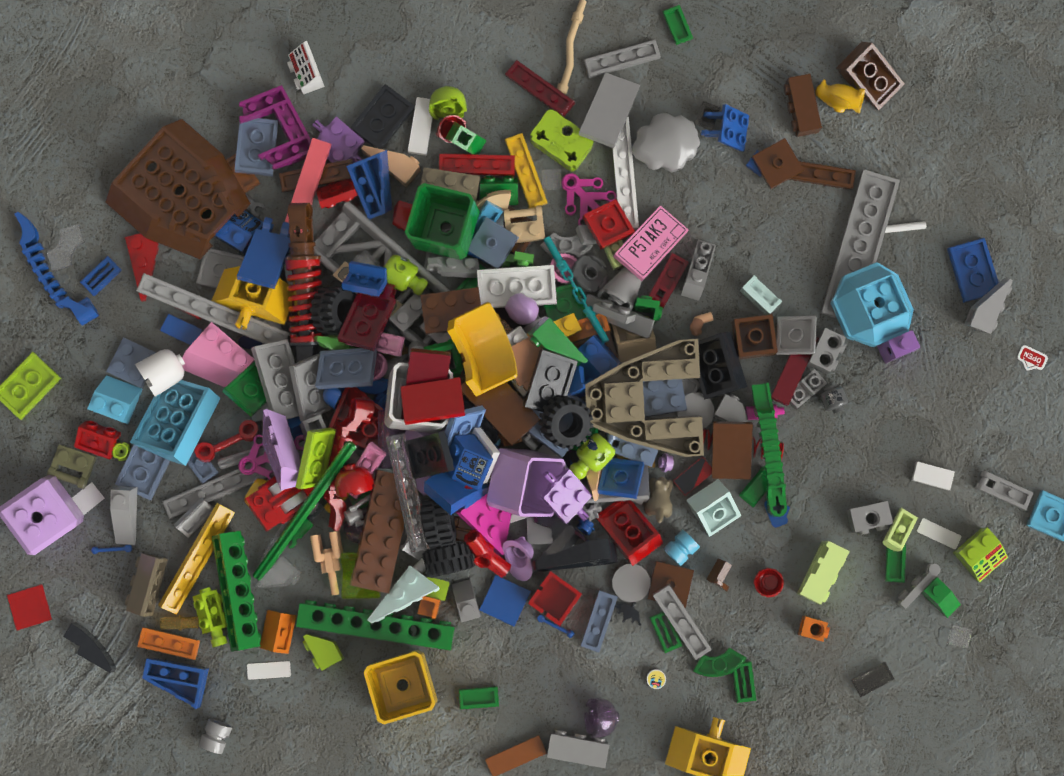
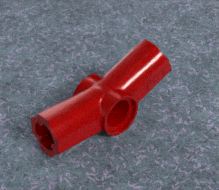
(485, 555)

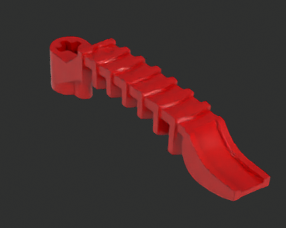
(359, 411)

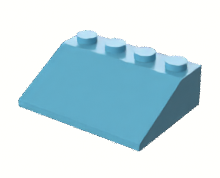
(176, 421)

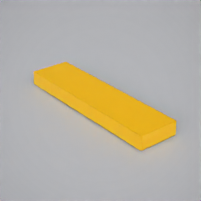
(526, 171)

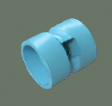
(681, 547)

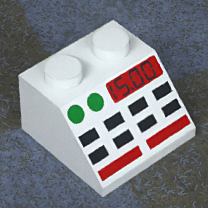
(305, 68)

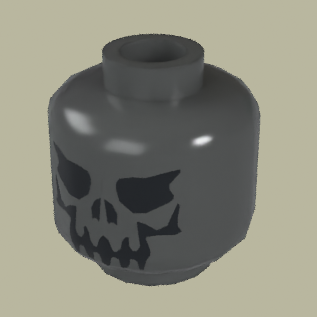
(834, 398)

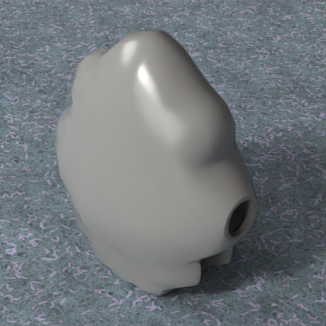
(666, 142)

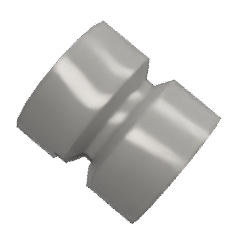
(215, 735)

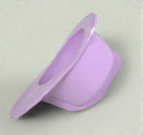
(519, 555)

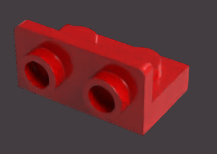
(96, 439)

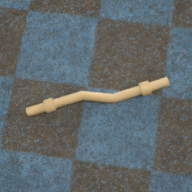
(577, 18)

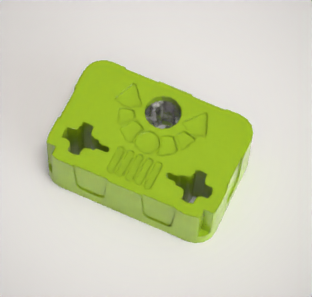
(556, 144)

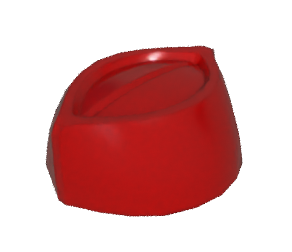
(446, 124)

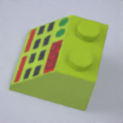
(981, 553)

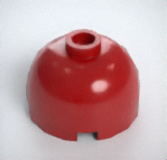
(353, 480)

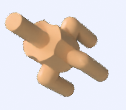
(328, 557)

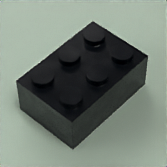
(719, 366)

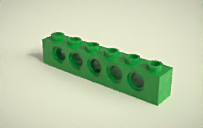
(228, 583)

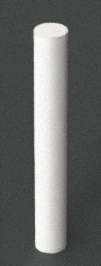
(905, 227)

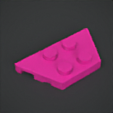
(488, 521)

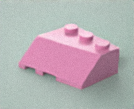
(216, 357)

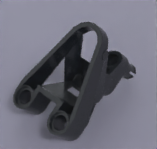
(563, 553)

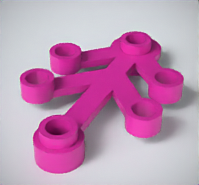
(586, 198)
(262, 459)

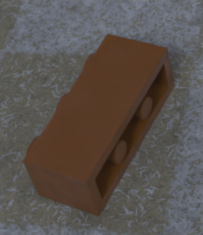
(802, 105)

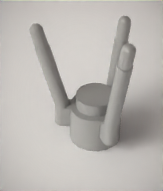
(355, 514)

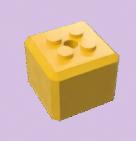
(389, 701)

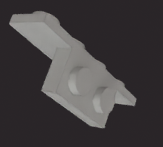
(621, 316)

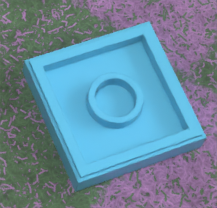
(1048, 515)

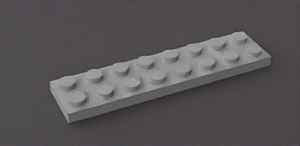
(863, 229)

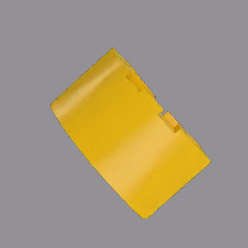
(485, 348)

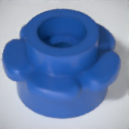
(585, 526)

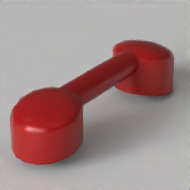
(206, 452)

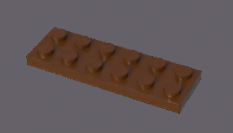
(379, 536)

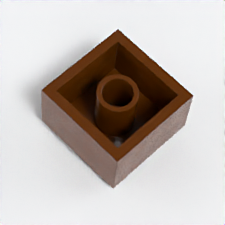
(754, 336)

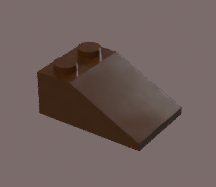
(870, 70)

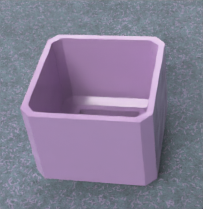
(519, 482)
(55, 505)

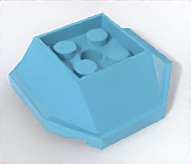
(861, 317)

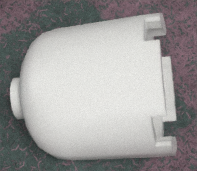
(162, 370)

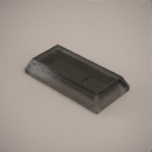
(872, 679)

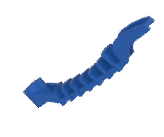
(84, 309)

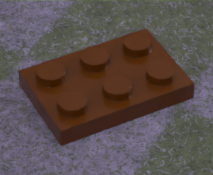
(445, 306)

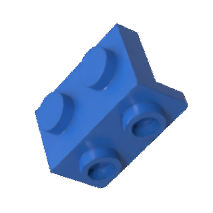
(365, 279)

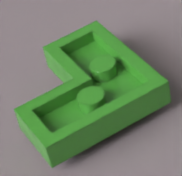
(519, 259)

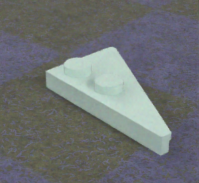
(408, 589)

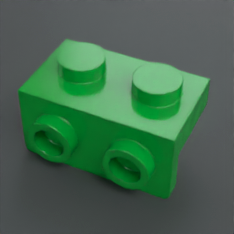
(491, 184)
(647, 305)

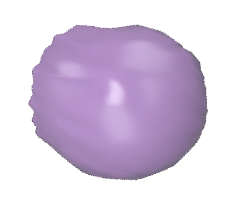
(522, 309)

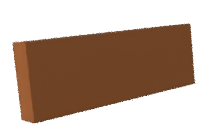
(516, 756)

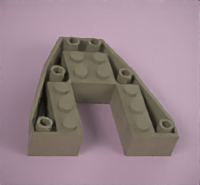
(618, 400)

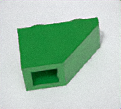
(465, 139)

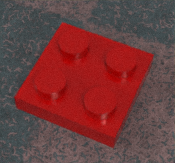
(336, 193)
(608, 224)

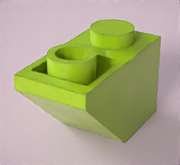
(324, 651)

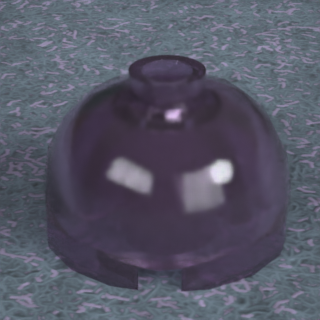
(601, 717)

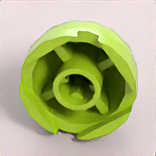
(447, 102)

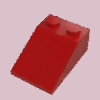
(629, 530)

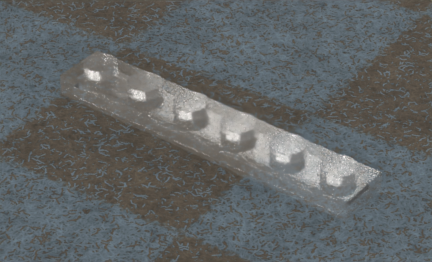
(407, 492)

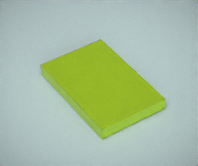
(27, 385)
(315, 457)

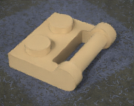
(529, 230)

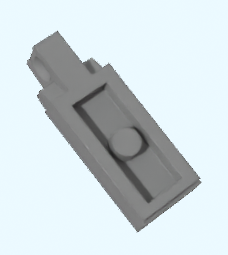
(453, 267)

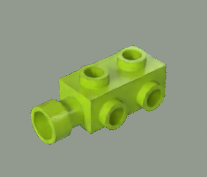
(211, 615)

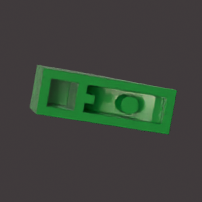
(551, 338)

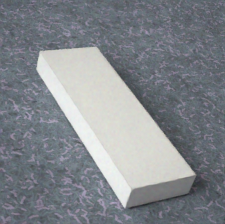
(420, 128)

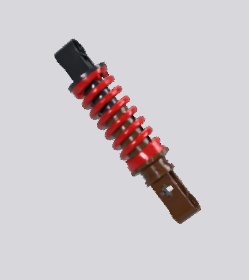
(302, 264)

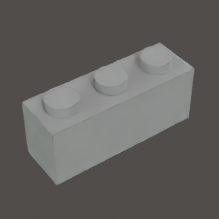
(578, 749)

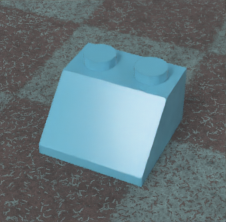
(115, 399)

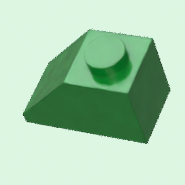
(941, 597)

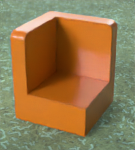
(429, 607)

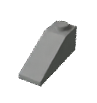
(124, 514)

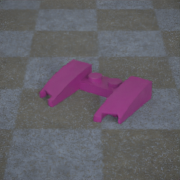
(278, 102)

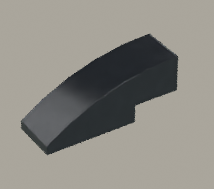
(90, 647)

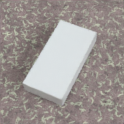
(933, 476)

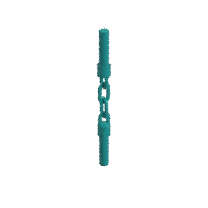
(588, 311)

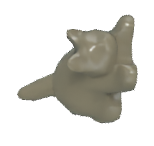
(659, 501)

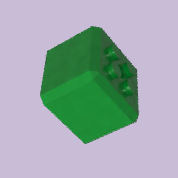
(433, 209)

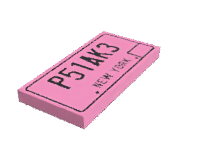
(650, 243)

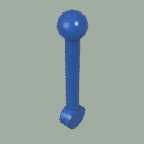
(128, 548)
(541, 618)

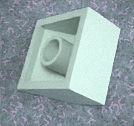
(714, 507)

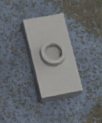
(194, 517)

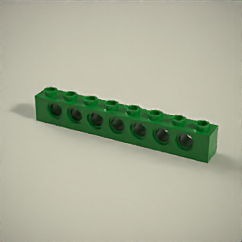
(306, 620)

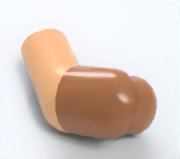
(698, 322)

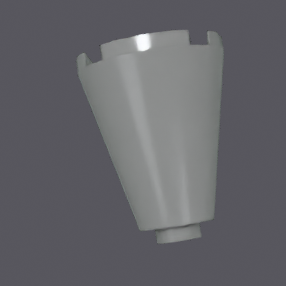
(621, 289)

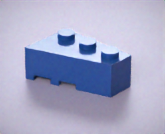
(372, 184)
(179, 679)

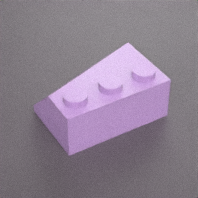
(280, 449)

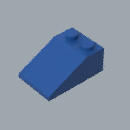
(599, 358)

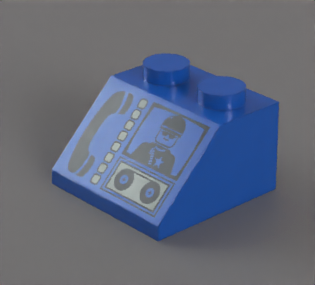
(239, 231)
(470, 461)

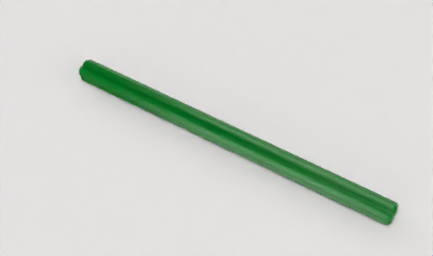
(305, 510)

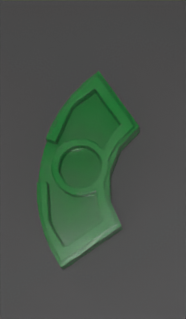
(720, 665)

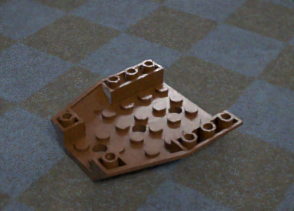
(150, 201)

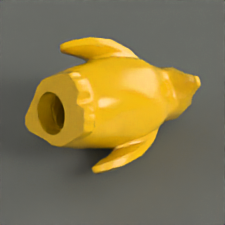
(840, 96)

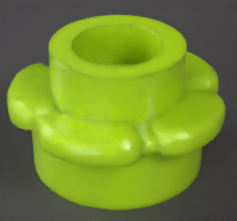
(121, 446)

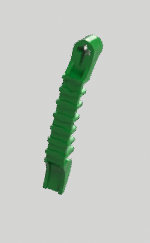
(767, 423)

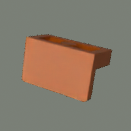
(277, 632)

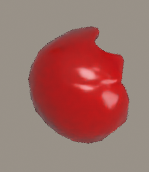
(768, 582)

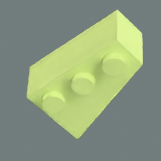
(823, 572)

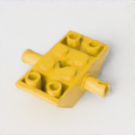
(252, 298)
(690, 747)

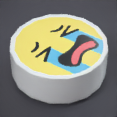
(656, 679)

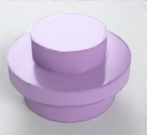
(665, 462)

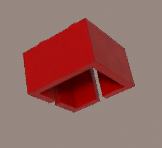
(555, 598)

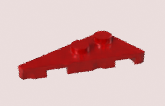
(142, 257)

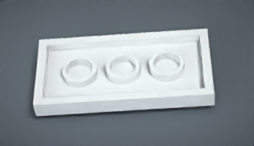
(500, 284)

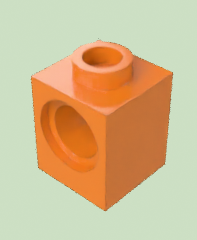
(806, 623)

